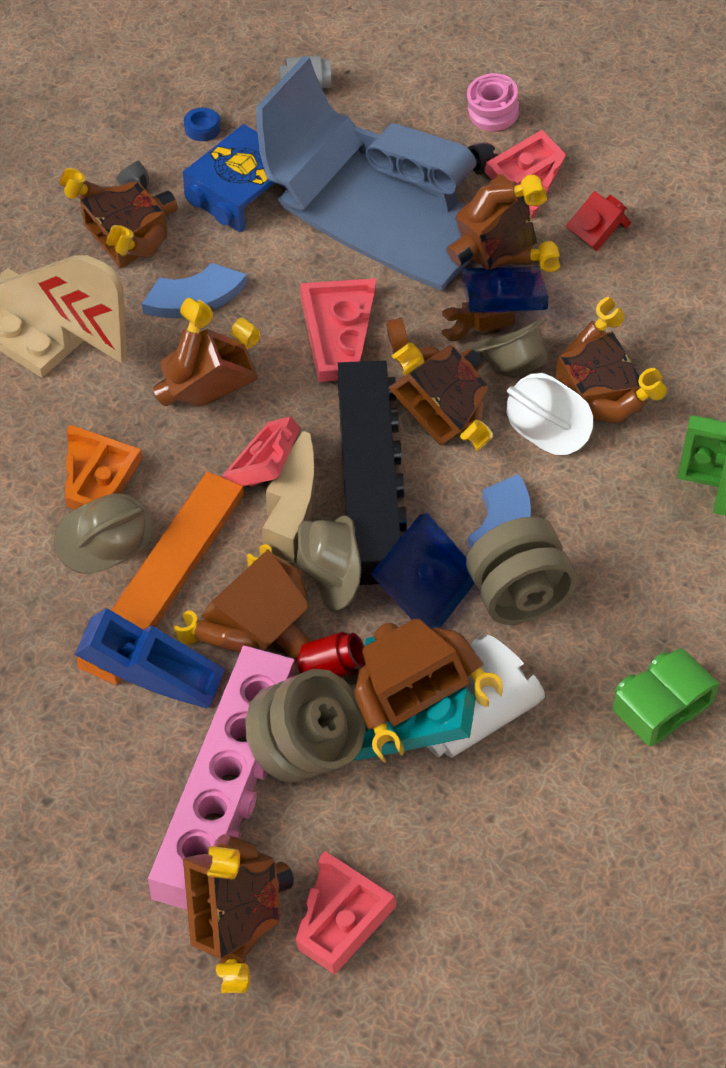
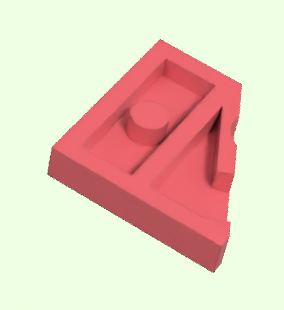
(534, 156)
(265, 454)
(341, 913)

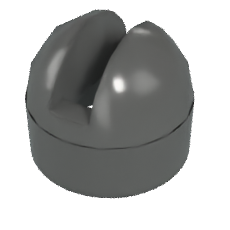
(134, 173)

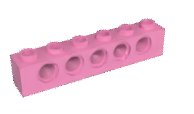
(205, 790)

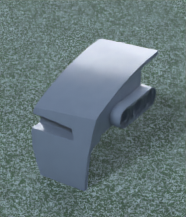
(365, 189)

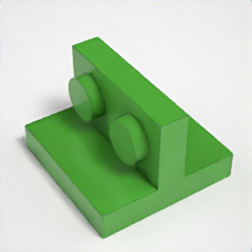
(705, 457)

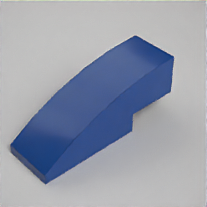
(149, 659)

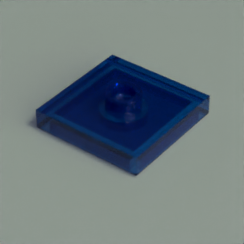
(504, 289)
(425, 573)

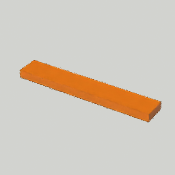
(174, 557)

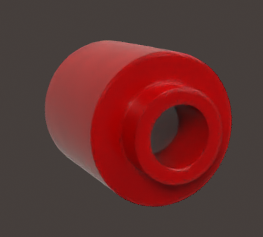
(337, 653)

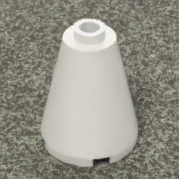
(517, 697)

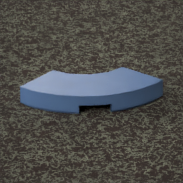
(212, 286)
(503, 503)

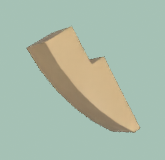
(290, 500)

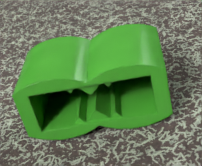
(664, 696)

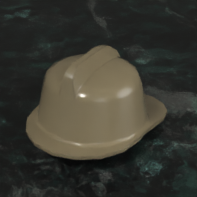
(514, 352)
(103, 533)
(332, 558)

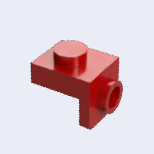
(598, 220)

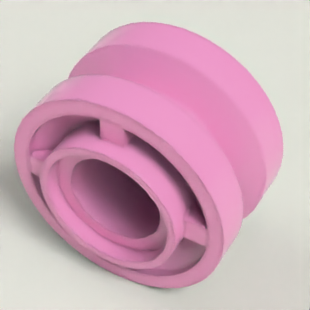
(493, 102)

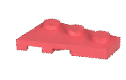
(336, 322)

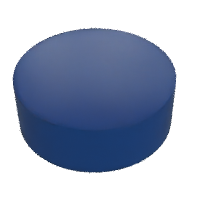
(202, 124)

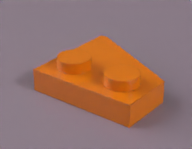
(96, 466)

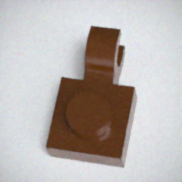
(482, 321)

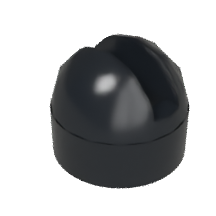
(483, 153)

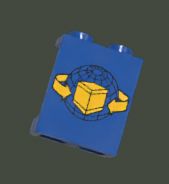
(228, 178)

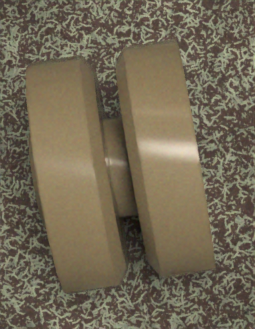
(521, 570)
(305, 726)

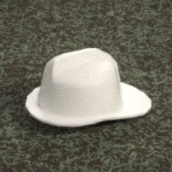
(549, 414)

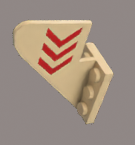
(58, 308)

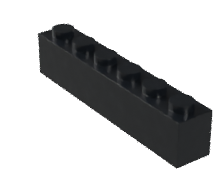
(370, 461)

